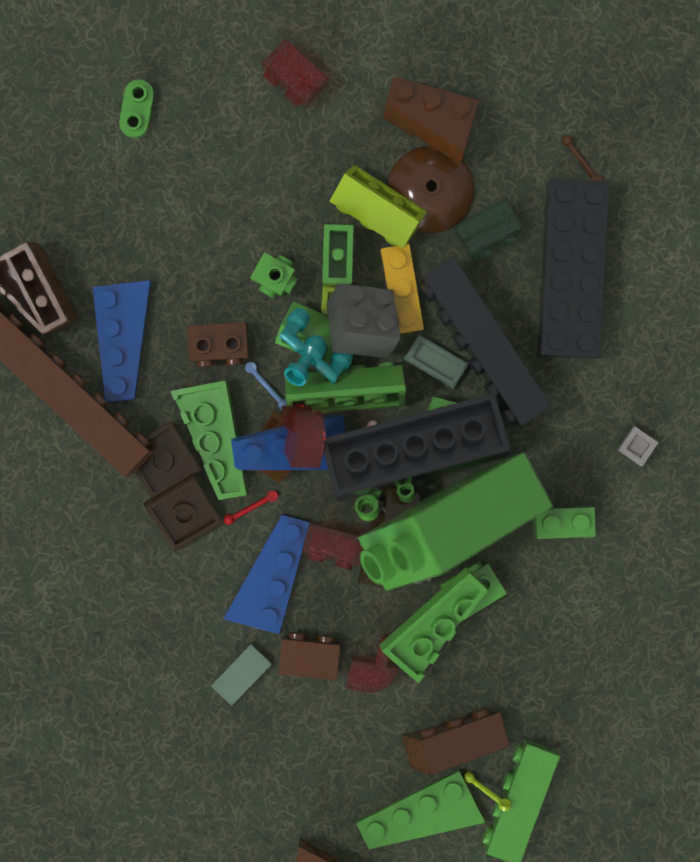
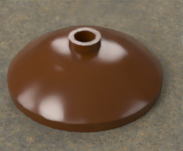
(454, 187)

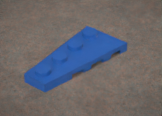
(120, 329)
(266, 448)
(269, 583)

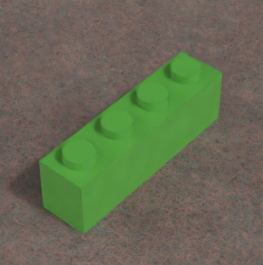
(526, 791)

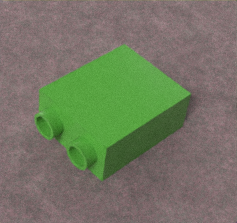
(453, 523)

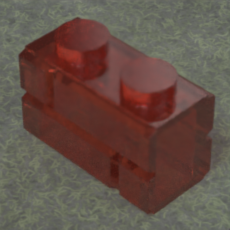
(294, 74)

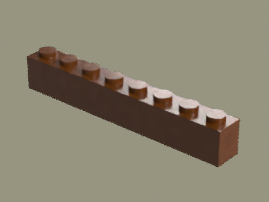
(70, 398)

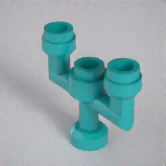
(311, 351)

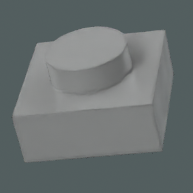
(637, 446)

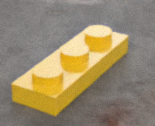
(401, 279)

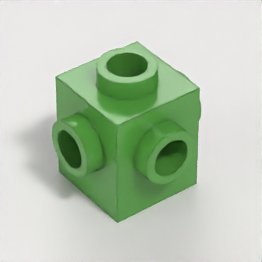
(264, 271)

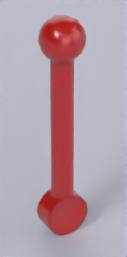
(271, 496)

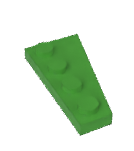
(212, 425)
(425, 632)
(425, 812)

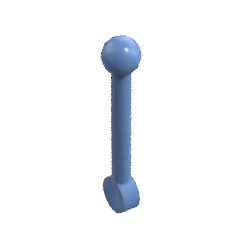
(251, 367)

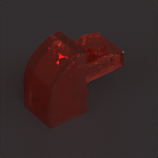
(304, 437)
(371, 675)

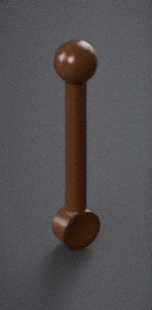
(567, 142)

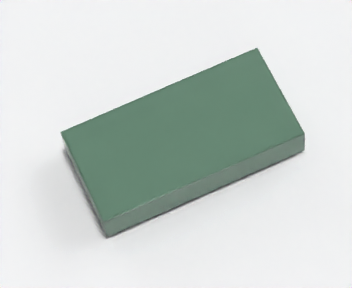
(435, 361)
(241, 674)

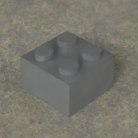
(363, 320)

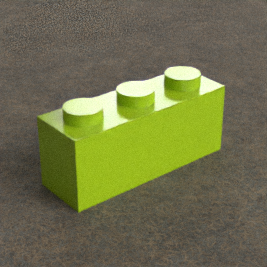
(377, 206)

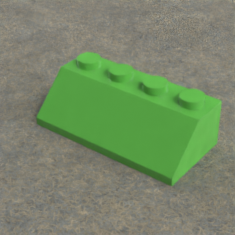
(353, 390)

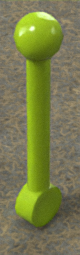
(504, 804)

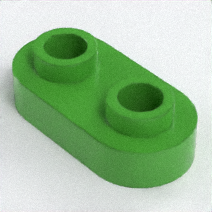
(137, 108)

